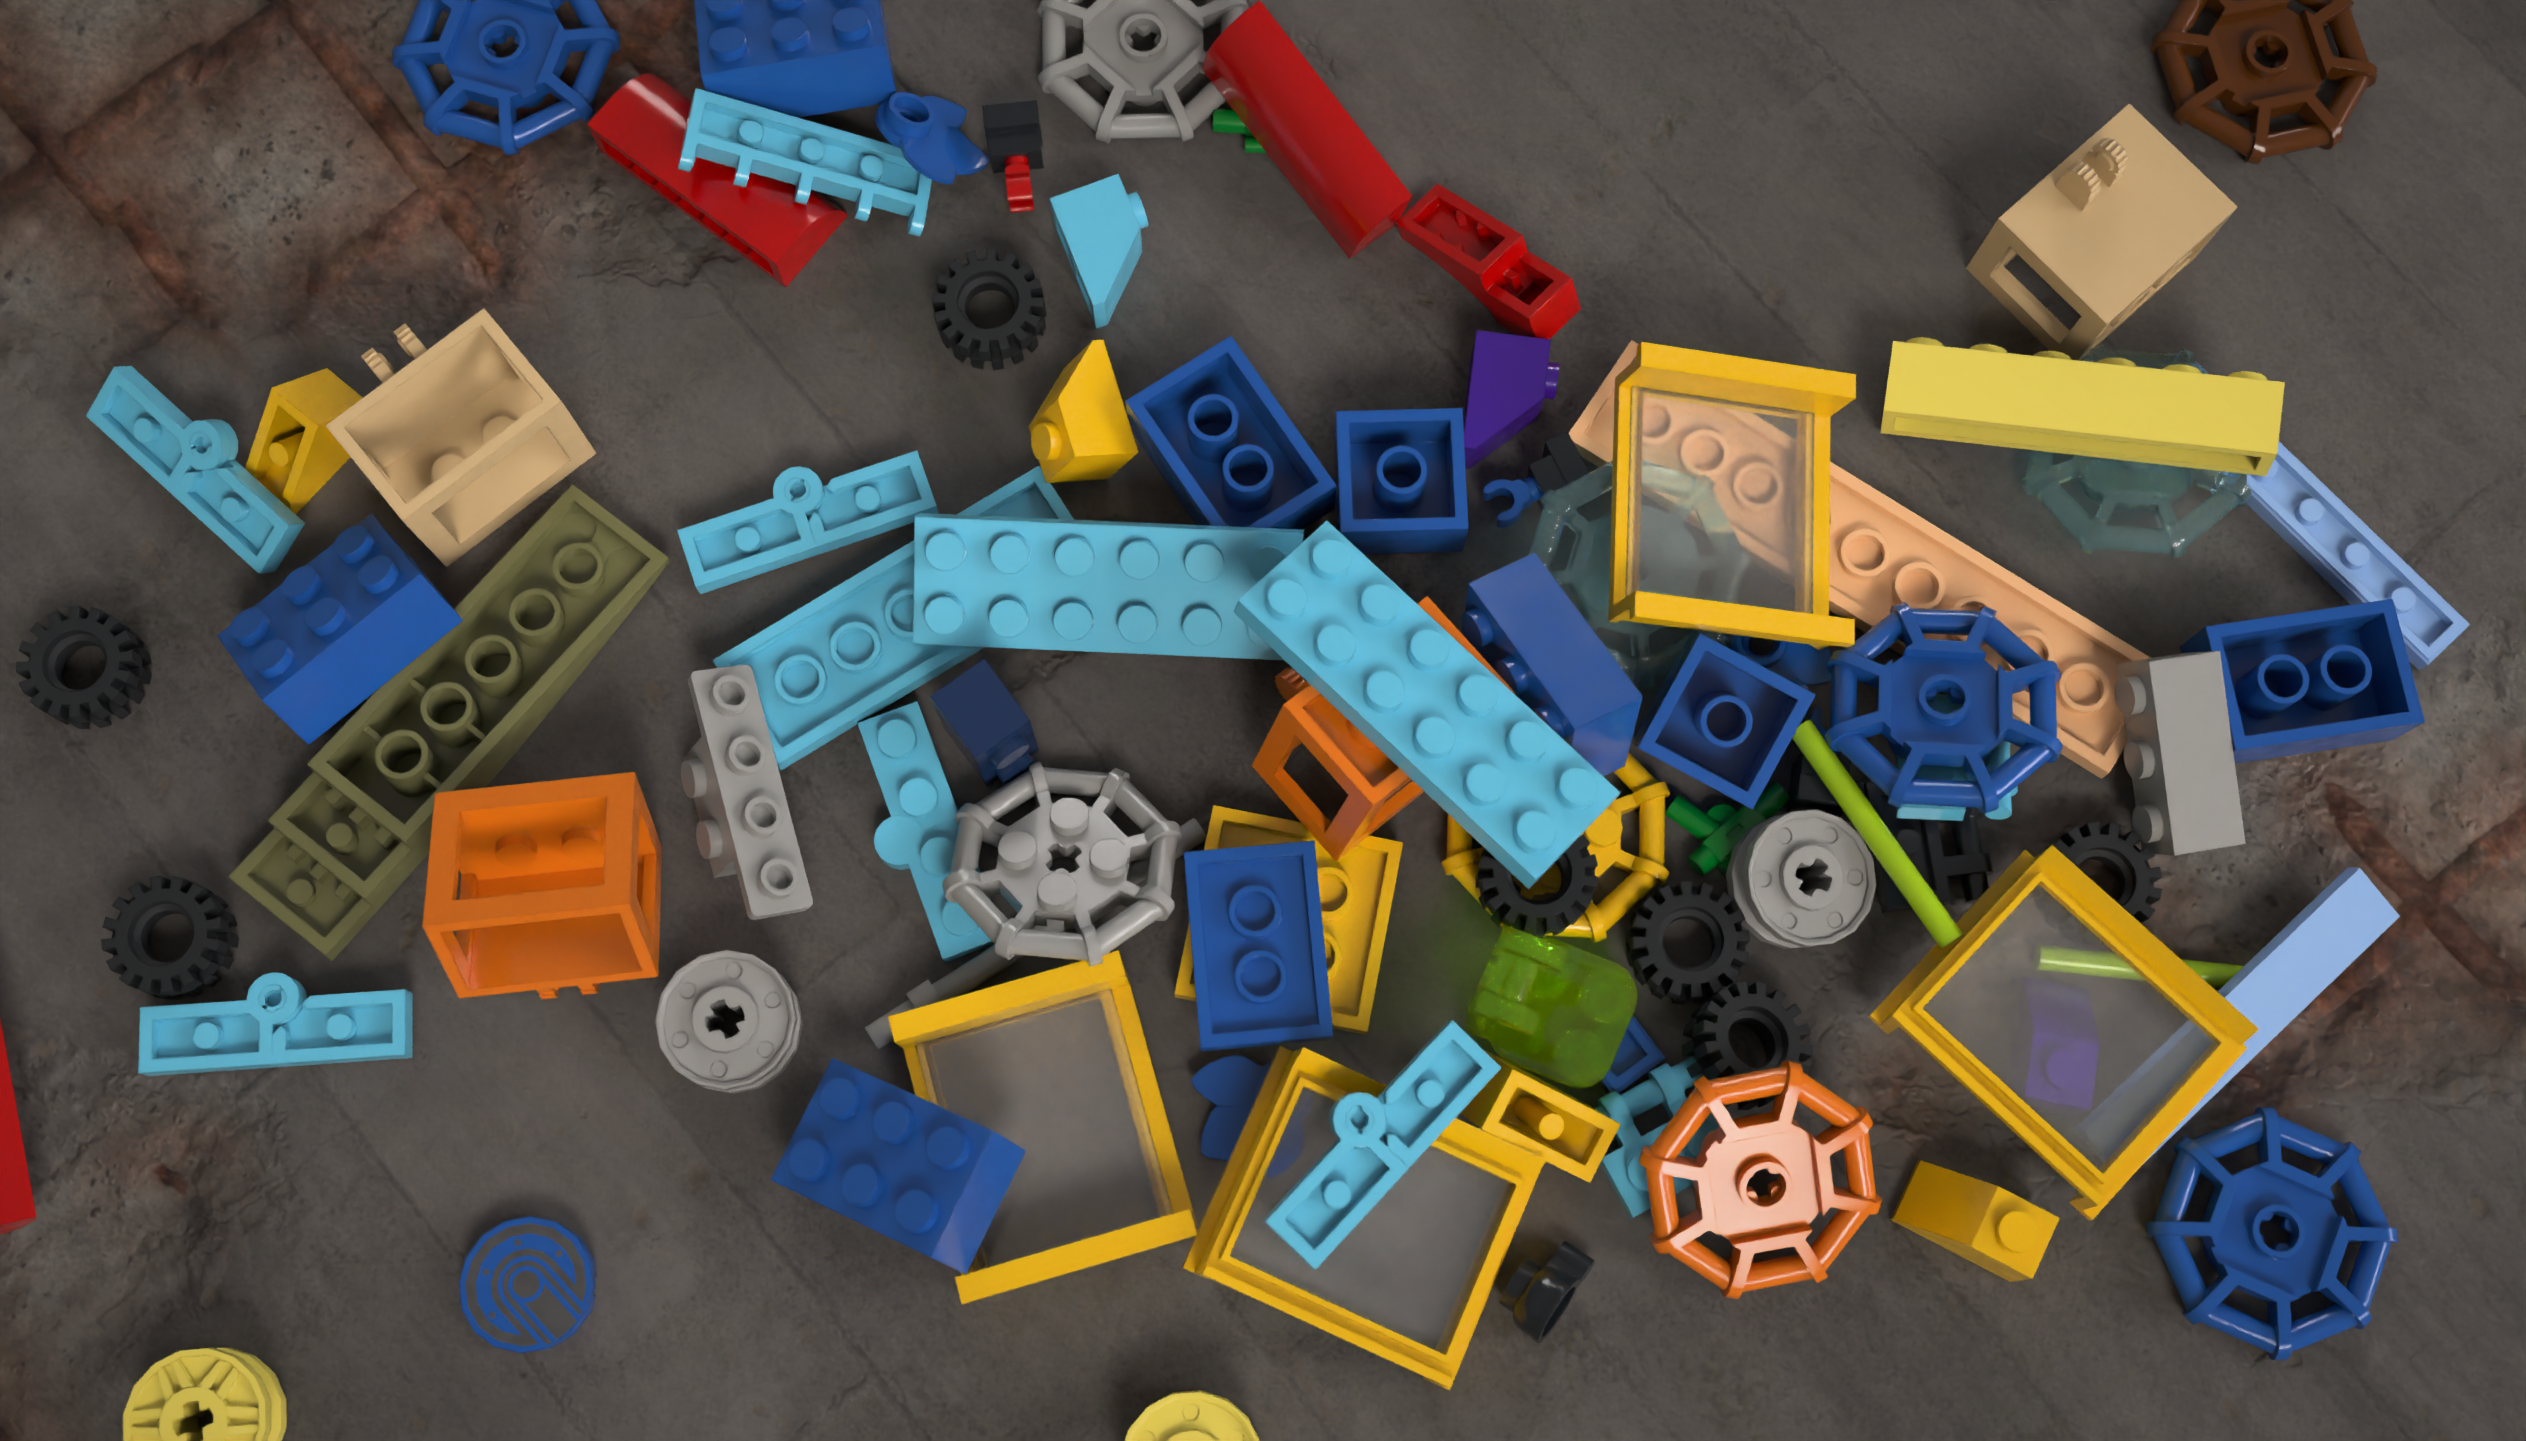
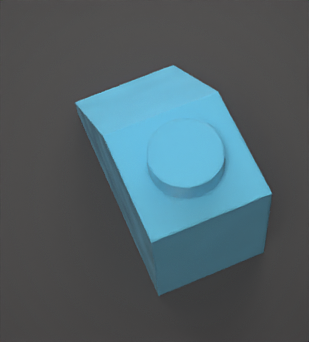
(1101, 240)

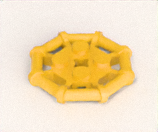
(1605, 843)

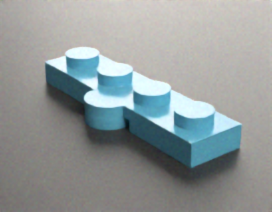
(196, 467)
(806, 520)
(921, 822)
(275, 1030)
(1379, 1142)

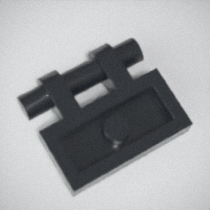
(1923, 846)

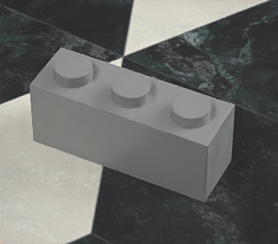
(2180, 753)

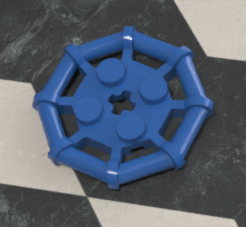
(508, 81)
(1938, 738)
(2238, 1248)

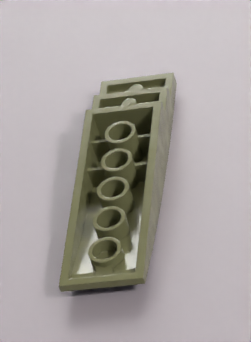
(447, 721)

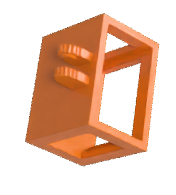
(1345, 753)
(550, 886)

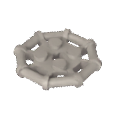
(1130, 73)
(1056, 831)

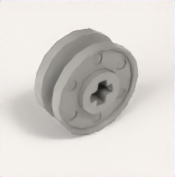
(1832, 863)
(694, 1005)

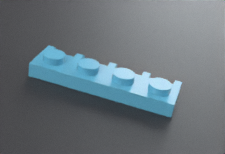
(804, 156)

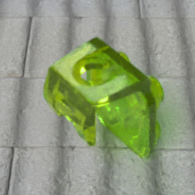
(1552, 1008)

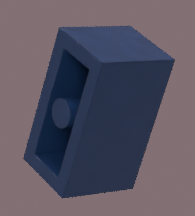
(986, 724)

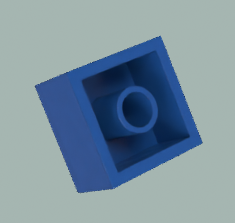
(1401, 480)
(1723, 719)

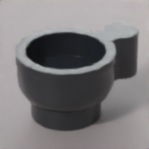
(1543, 1293)

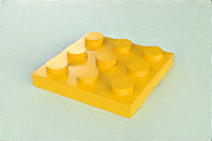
(1353, 901)

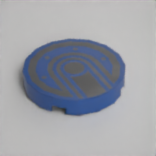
(528, 1285)

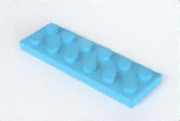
(1090, 584)
(855, 643)
(1426, 703)

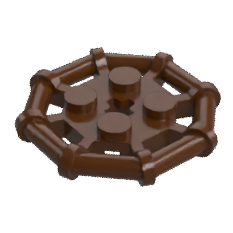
(2261, 91)

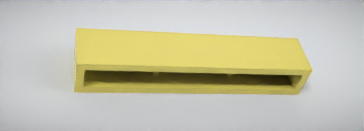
(2083, 406)

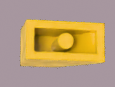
(1083, 422)
(292, 445)
(1542, 1120)
(1976, 1220)

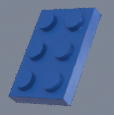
(1258, 946)

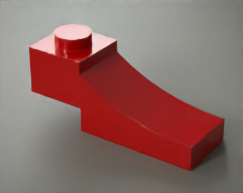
(1491, 263)

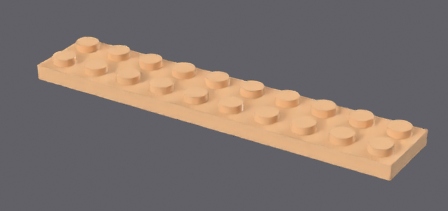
(1894, 556)

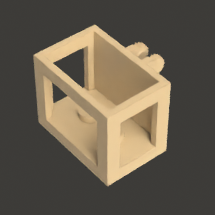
(2102, 232)
(460, 435)

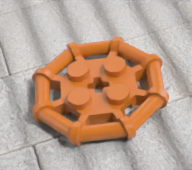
(1732, 1157)

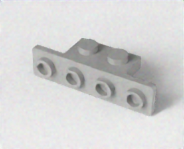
(741, 796)

